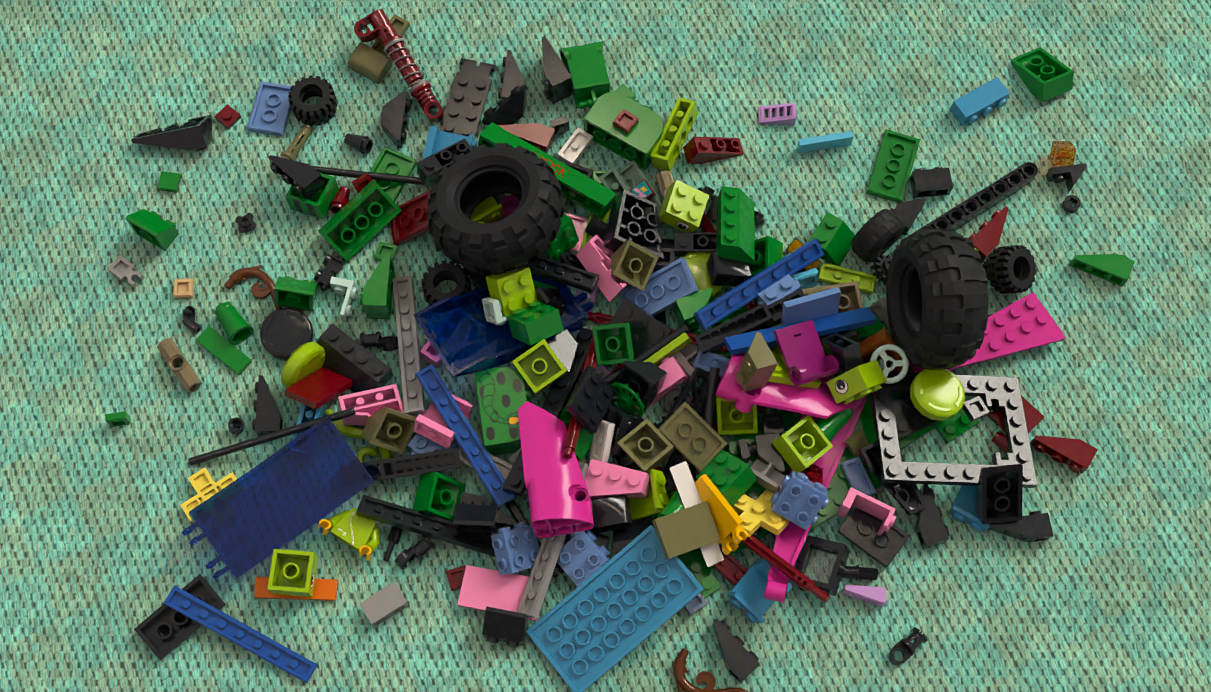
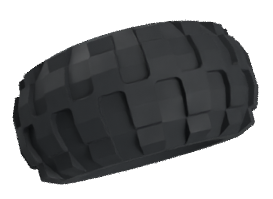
(503, 242)
(937, 298)

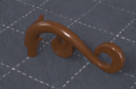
(257, 292)
(680, 669)

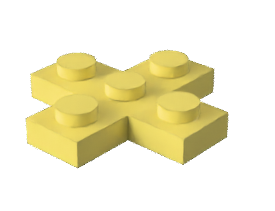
(205, 488)
(759, 513)

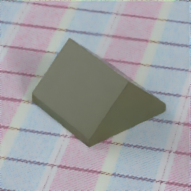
(633, 264)

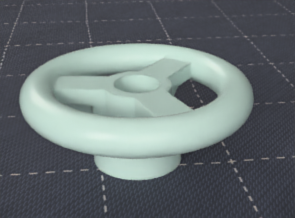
(884, 358)

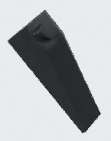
(188, 136)
(905, 494)

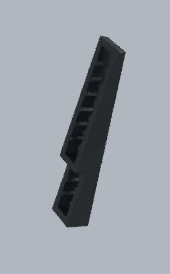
(749, 321)
(413, 464)

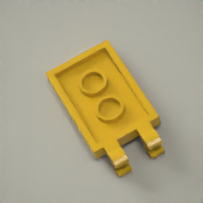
(723, 514)

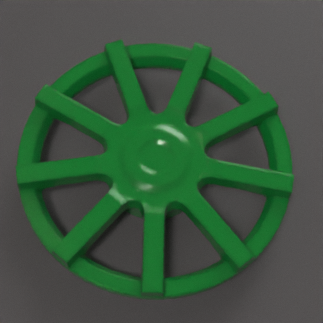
(625, 401)

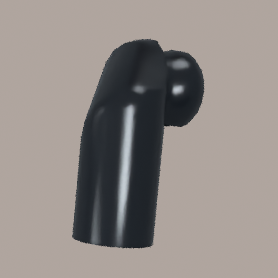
(189, 319)

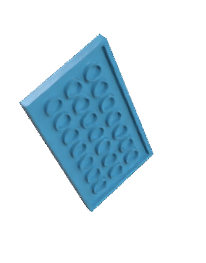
(614, 611)

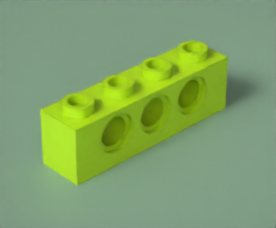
(674, 134)

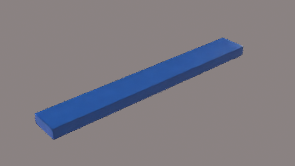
(751, 287)
(824, 325)
(464, 434)
(240, 634)

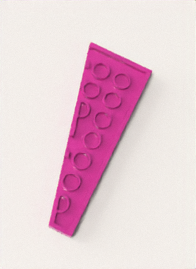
(1014, 330)

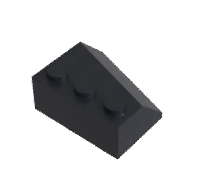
(633, 220)

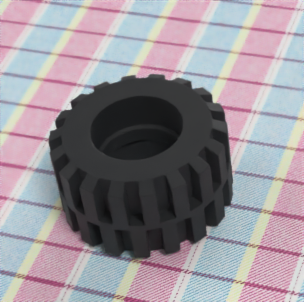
(312, 113)
(1011, 269)
(443, 272)

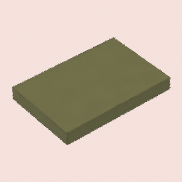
(692, 437)
(686, 530)

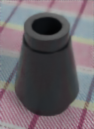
(358, 142)

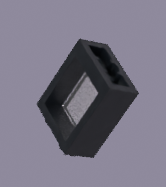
(823, 563)

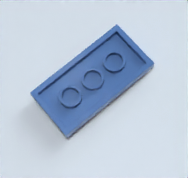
(663, 288)

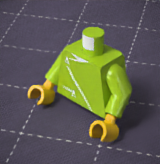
(354, 531)

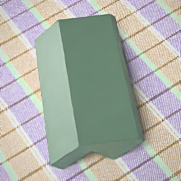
(626, 179)

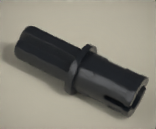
(860, 573)

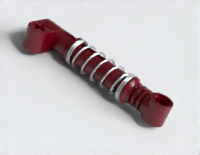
(395, 48)

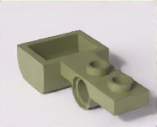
(373, 61)

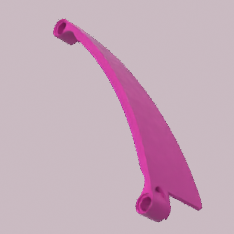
(791, 539)

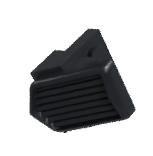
(624, 423)

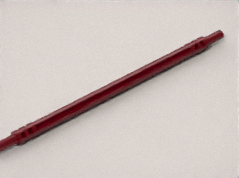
(780, 564)

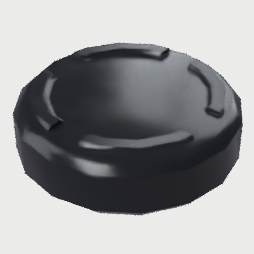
(285, 331)

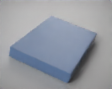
(270, 109)
(811, 306)

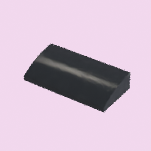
(169, 628)

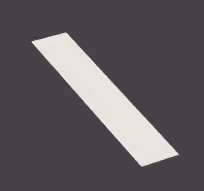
(690, 497)

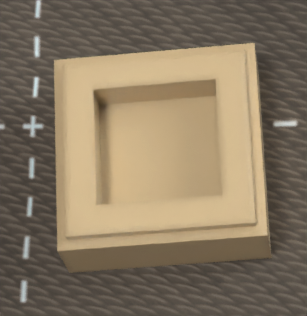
(183, 288)

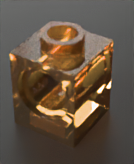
(1062, 153)

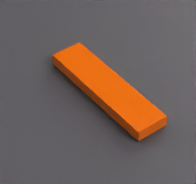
(323, 590)

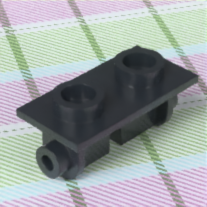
(331, 264)

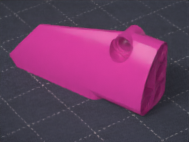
(776, 395)
(551, 479)

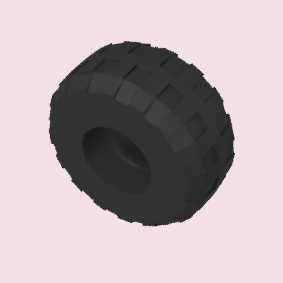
(877, 235)

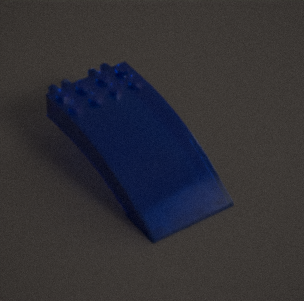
(472, 344)
(279, 499)

